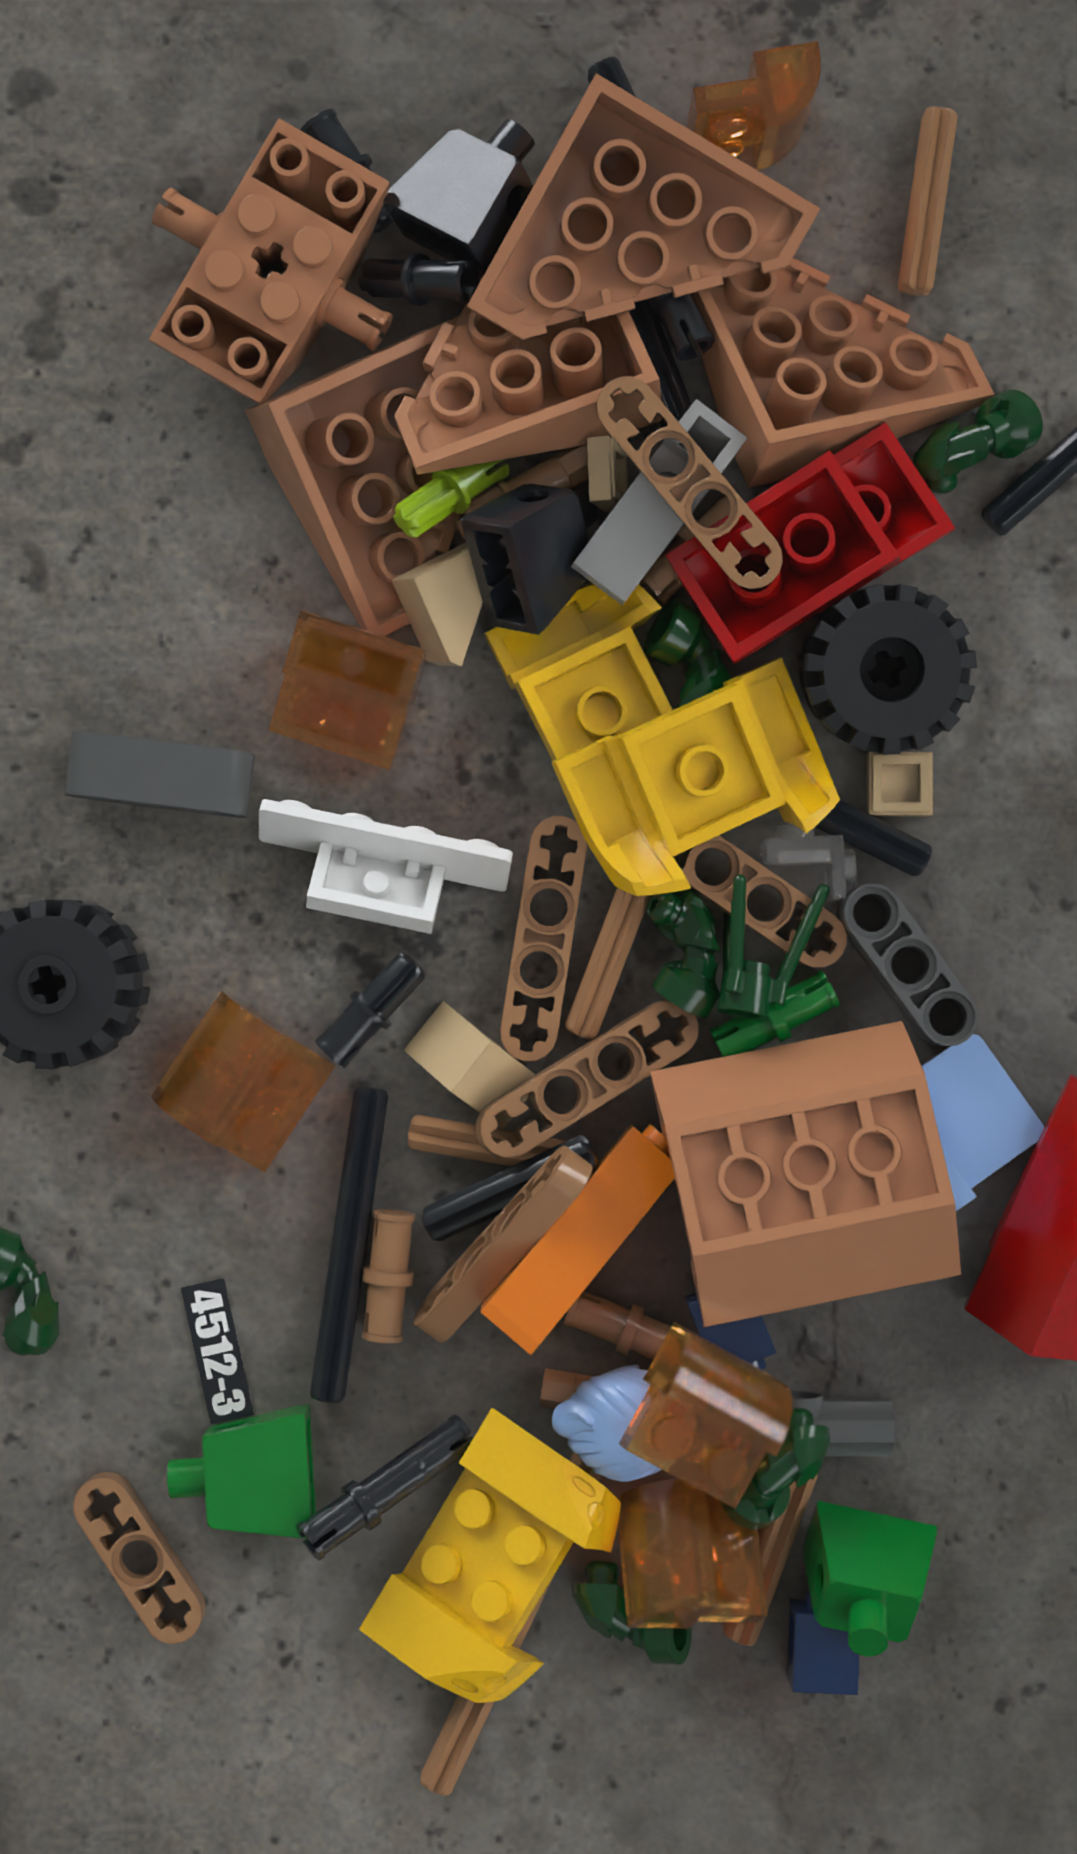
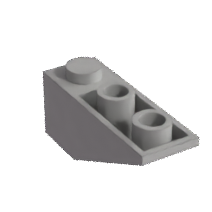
(642, 520)

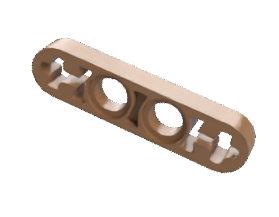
(696, 477)
(755, 875)
(535, 937)
(590, 1083)
(503, 1244)

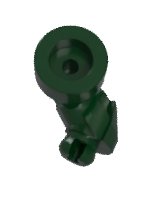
(1002, 426)
(678, 638)
(690, 924)
(34, 1315)
(796, 1462)
(605, 1611)

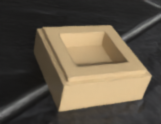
(606, 472)
(899, 784)

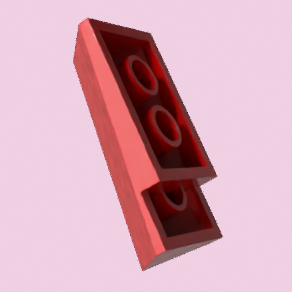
(837, 531)
(1032, 1266)

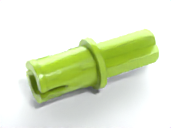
(446, 493)

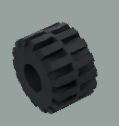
(926, 685)
(100, 977)

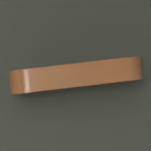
(178, 1589)

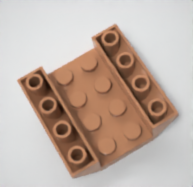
(808, 1173)

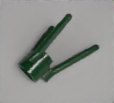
(745, 983)

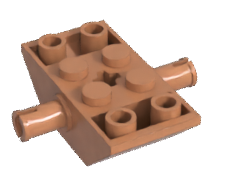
(294, 209)

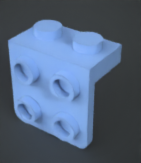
(977, 1114)

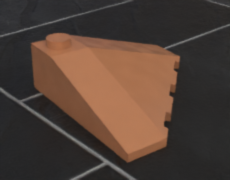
(632, 215)
(820, 372)
(519, 397)
(348, 469)

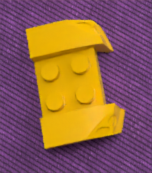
(584, 670)
(696, 778)
(490, 1562)

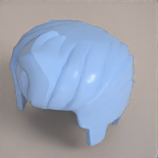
(598, 1418)

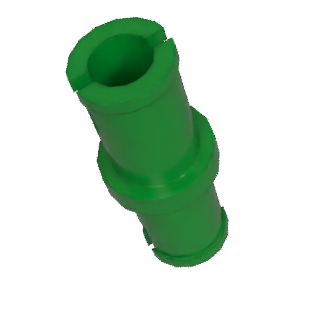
(802, 1004)

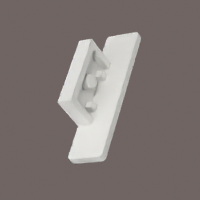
(380, 868)

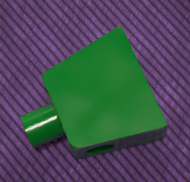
(253, 1473)
(866, 1573)

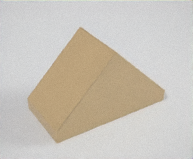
(442, 605)
(466, 1060)

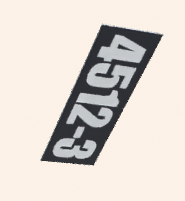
(217, 1351)

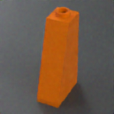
(582, 1238)

